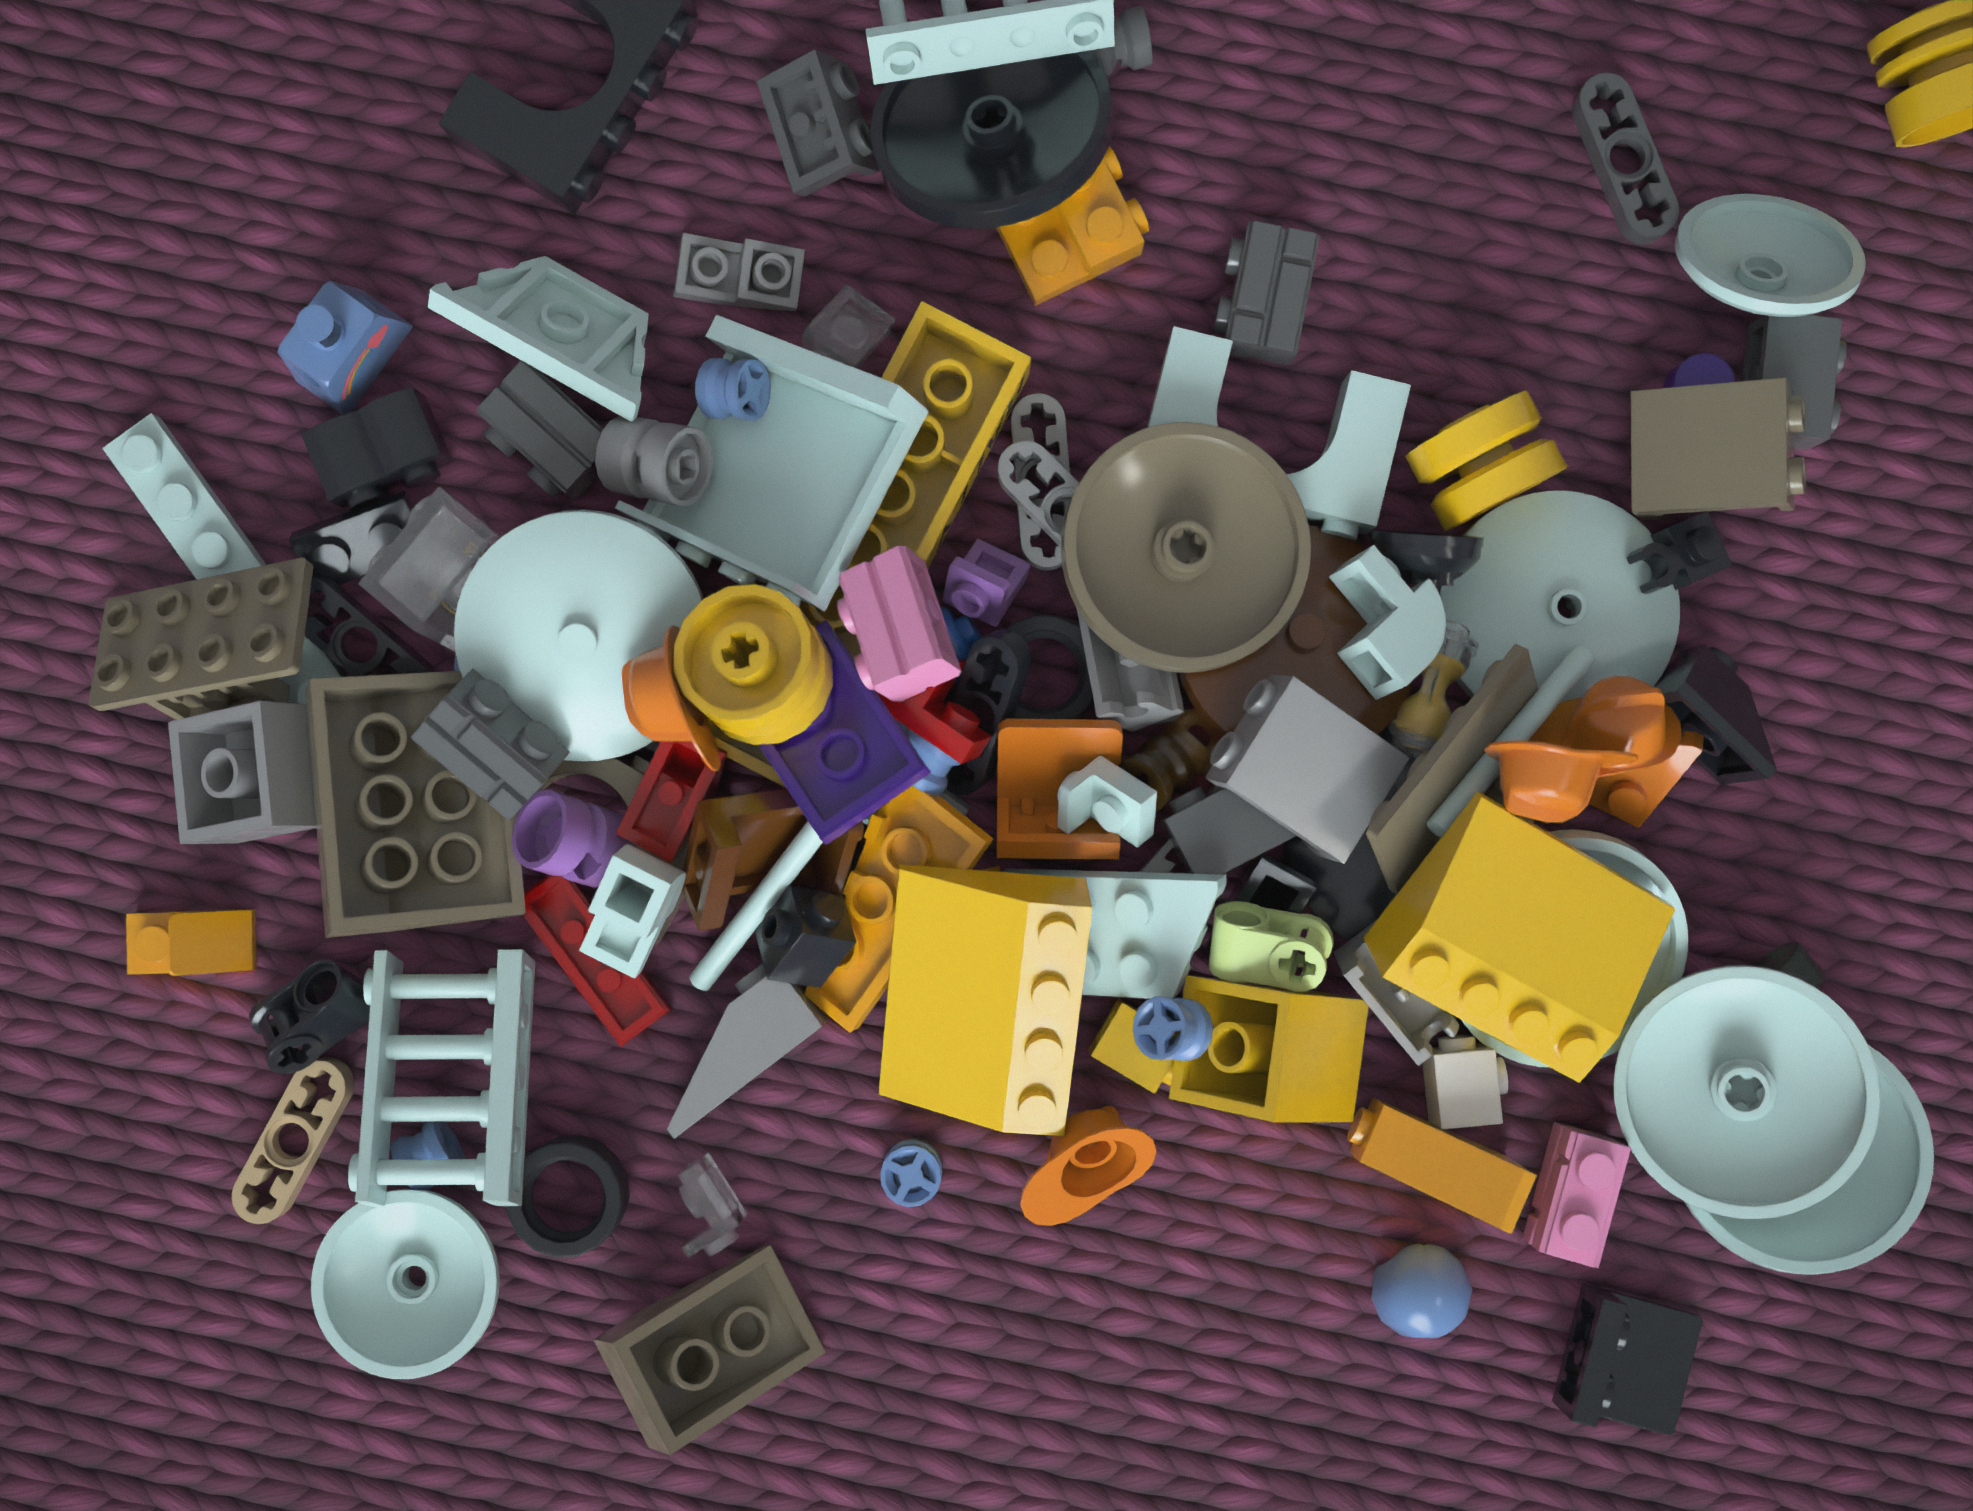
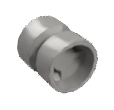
(654, 460)

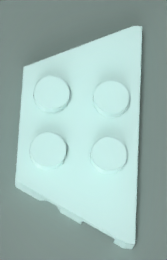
(557, 327)
(1142, 928)

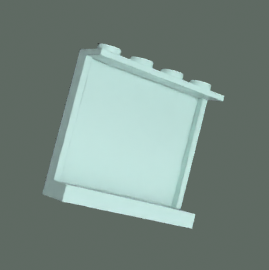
(797, 482)

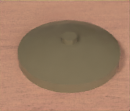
(1185, 547)

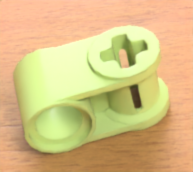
(1264, 945)

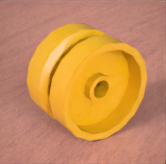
(1483, 456)
(753, 664)

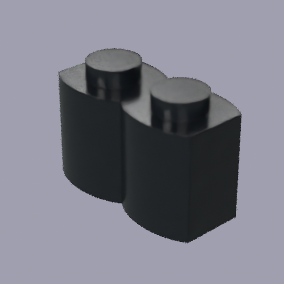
(377, 449)

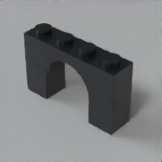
(567, 149)

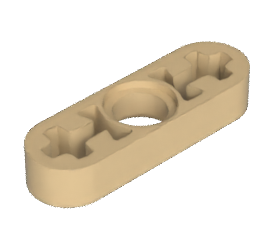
(288, 1186)

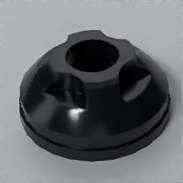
(1428, 554)

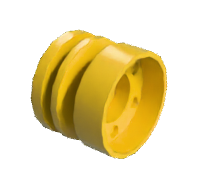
(1936, 60)

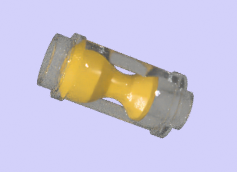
(1425, 714)

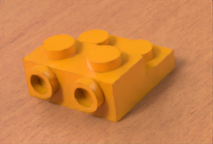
(1077, 237)

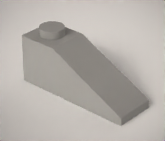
(750, 1038)

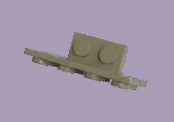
(204, 641)
(1399, 826)

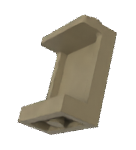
(1716, 448)

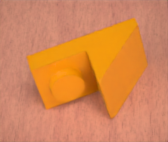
(191, 942)

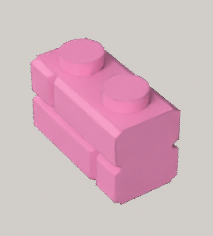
(897, 625)
(1576, 1194)

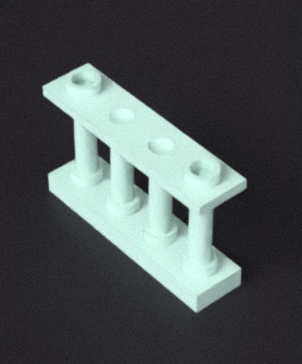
(984, 37)
(498, 1109)

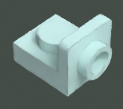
(1111, 798)

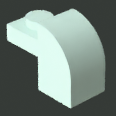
(1402, 623)
(631, 909)

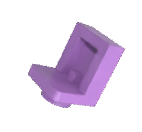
(985, 582)

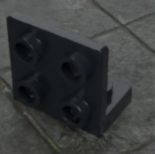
(1626, 1361)

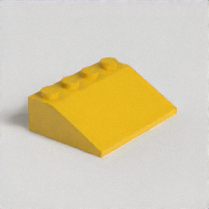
(1522, 937)
(985, 995)

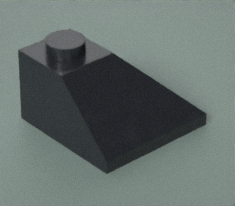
(1719, 705)

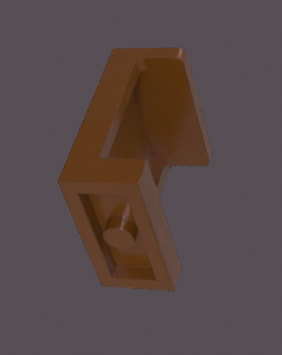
(739, 842)

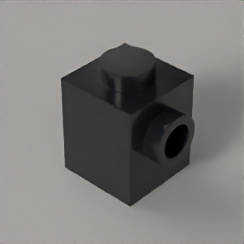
(805, 936)

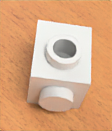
(1464, 1083)

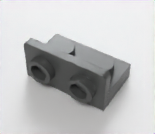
(817, 121)

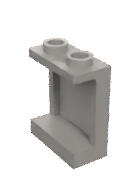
(1306, 765)

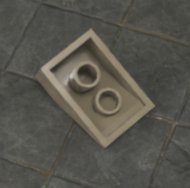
(709, 1349)

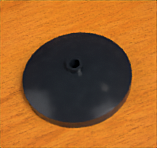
(993, 138)

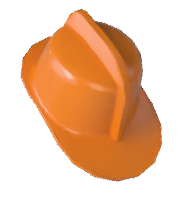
(659, 706)
(1616, 716)
(1549, 779)
(1086, 1166)

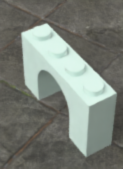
(1351, 475)

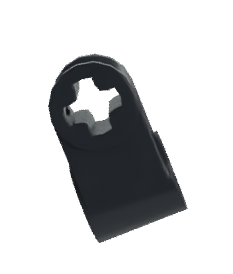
(309, 1012)

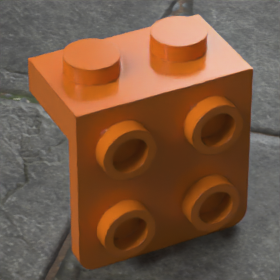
(1030, 770)

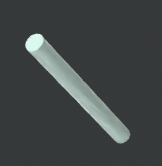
(1519, 729)
(756, 907)

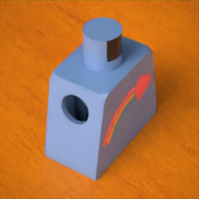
(342, 344)

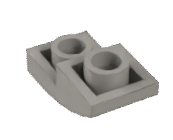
(739, 274)

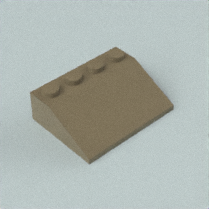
(393, 825)

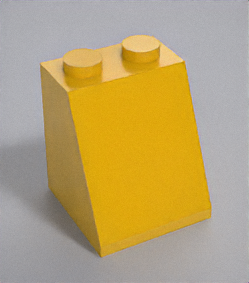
(1274, 1053)

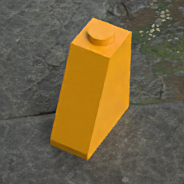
(1441, 1163)

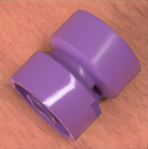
(566, 837)

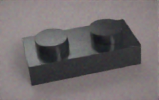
(346, 543)

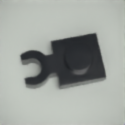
(1682, 554)

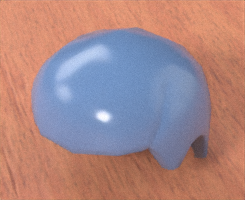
(1422, 1291)

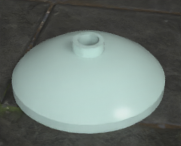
(1769, 255)
(372, 1306)

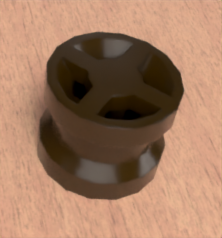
(1162, 766)

